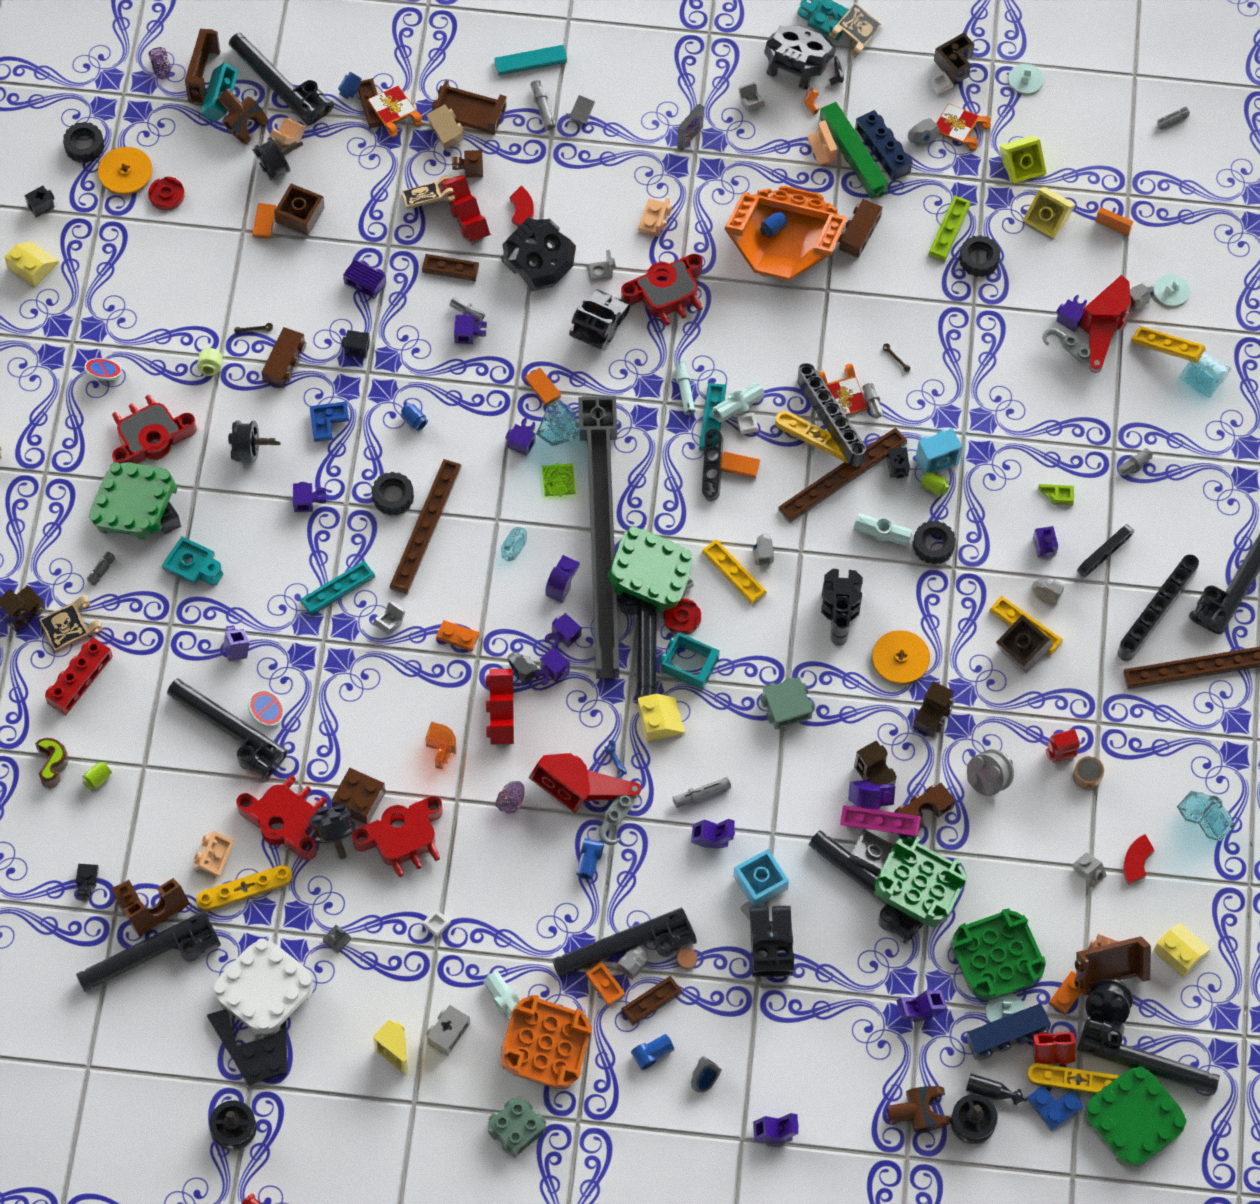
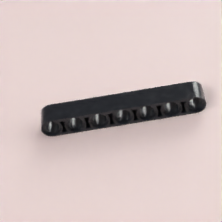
(831, 415)
(1156, 615)

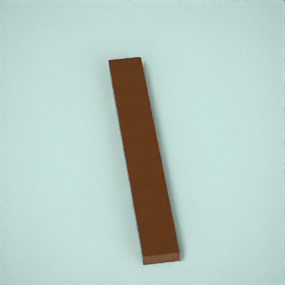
(840, 476)
(425, 526)
(1192, 667)

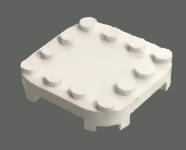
(263, 987)

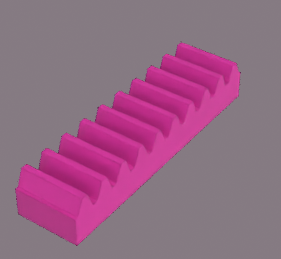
(880, 820)

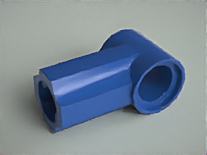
(590, 854)
(648, 1054)

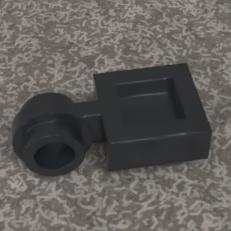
(86, 876)

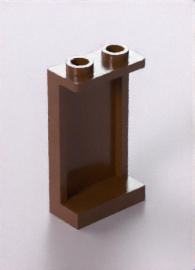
(206, 43)
(471, 108)
(1113, 961)

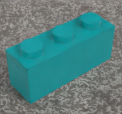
(221, 79)

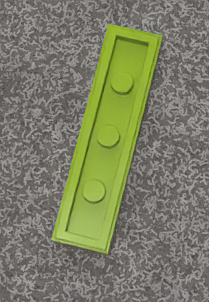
(949, 228)

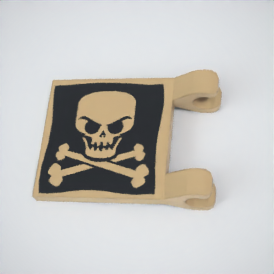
(857, 26)
(427, 194)
(67, 625)

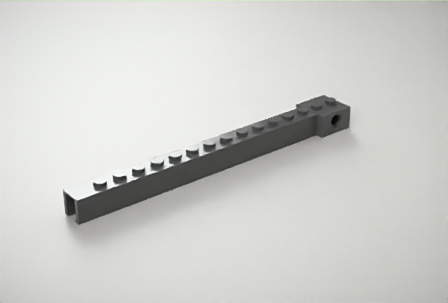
(598, 427)

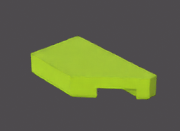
(1058, 493)

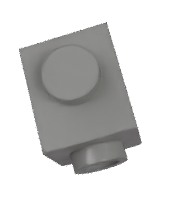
(750, 98)
(390, 618)
(1090, 868)

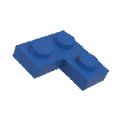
(324, 415)
(1053, 1111)

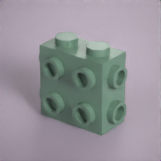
(787, 703)
(516, 1126)

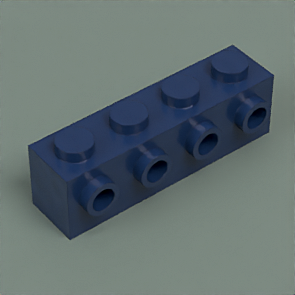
(883, 145)
(1007, 1031)

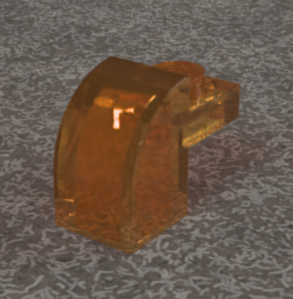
(444, 740)

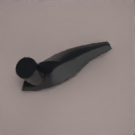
(839, 73)

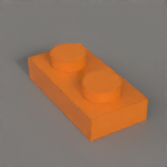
(457, 635)
(605, 984)
(1065, 995)

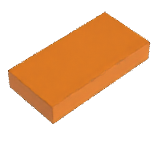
(264, 221)
(1114, 221)
(543, 386)
(740, 464)

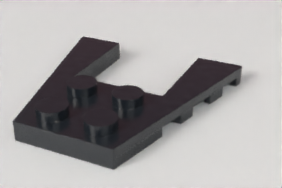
(256, 1059)

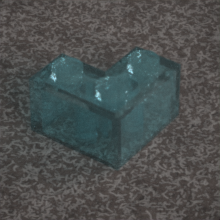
(558, 424)
(1208, 813)

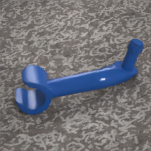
(611, 752)

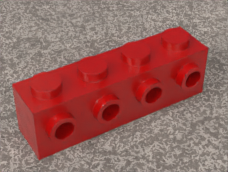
(78, 675)

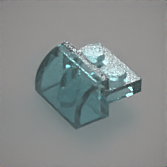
(1205, 374)

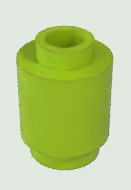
(935, 483)
(96, 776)

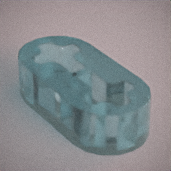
(517, 546)

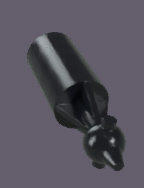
(993, 1089)

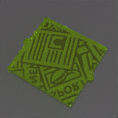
(558, 479)

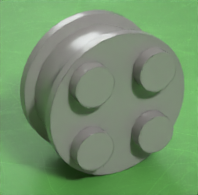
(990, 772)

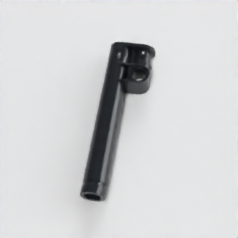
(306, 104)
(1219, 611)
(645, 642)
(264, 752)
(901, 923)
(668, 928)
(192, 932)
(1100, 1042)

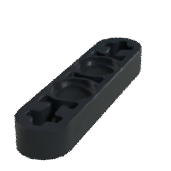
(712, 464)
(1105, 550)

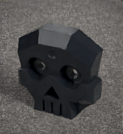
(798, 52)
(549, 263)

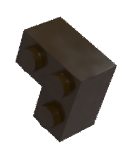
(953, 57)
(20, 607)
(935, 707)
(872, 766)

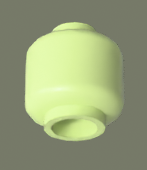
(209, 361)

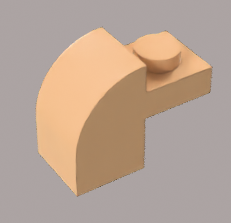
(288, 133)

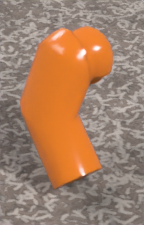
(809, 100)

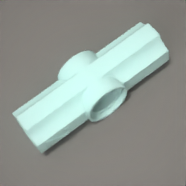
(738, 402)
(894, 532)
(503, 996)

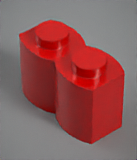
(1063, 746)
(1054, 1048)

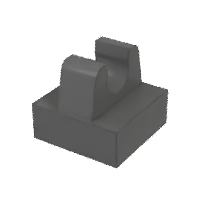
(336, 939)

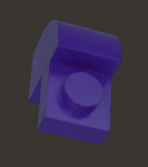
(560, 578)
(871, 796)
(713, 835)
(922, 1007)
(776, 1130)

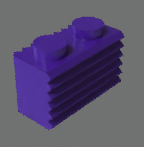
(364, 278)

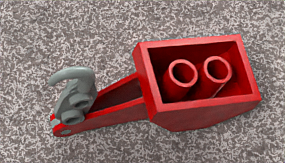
(1099, 320)
(572, 784)

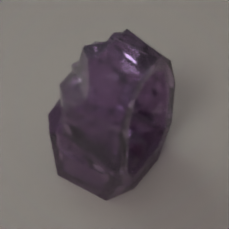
(160, 62)
(510, 797)

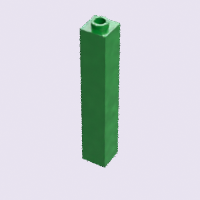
(854, 151)

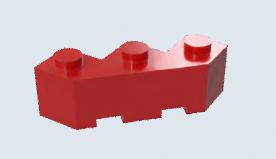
(465, 209)
(500, 706)

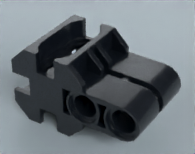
(598, 319)
(841, 602)
(761, 940)

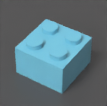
(938, 451)
(761, 878)

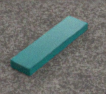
(530, 60)
(714, 396)
(337, 588)

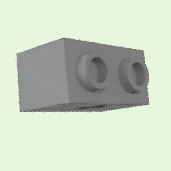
(447, 1040)

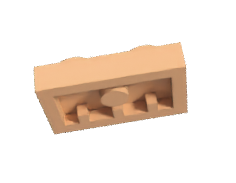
(823, 144)
(654, 217)
(213, 853)

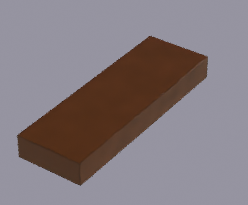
(367, 90)
(450, 267)
(651, 1000)

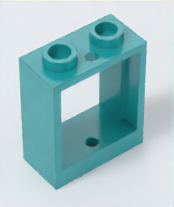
(712, 655)

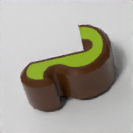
(55, 763)

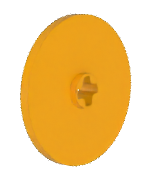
(120, 182)
(887, 662)

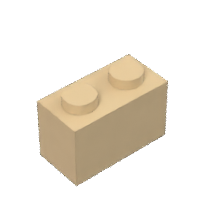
(445, 126)

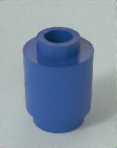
(349, 85)
(773, 224)
(413, 417)

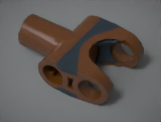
(240, 113)
(918, 1109)

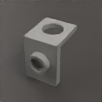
(582, 109)
(607, 266)

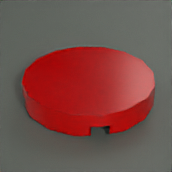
(166, 193)
(684, 618)

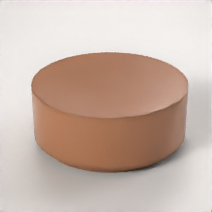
(687, 958)

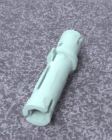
(683, 380)

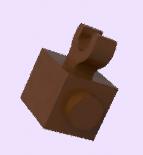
(471, 163)
(124, 894)

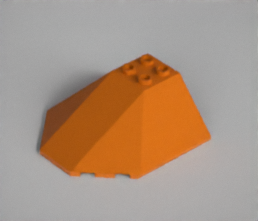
(803, 243)

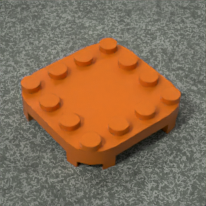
(545, 1042)

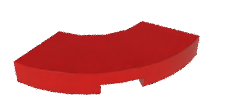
(523, 206)
(1135, 859)

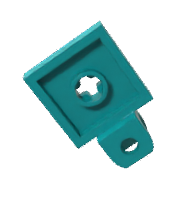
(818, 14)
(202, 564)

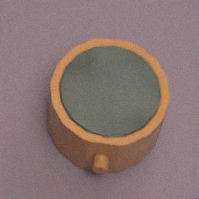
(1088, 772)

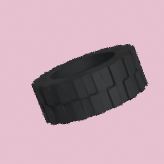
(87, 154)
(983, 243)
(394, 507)
(939, 529)

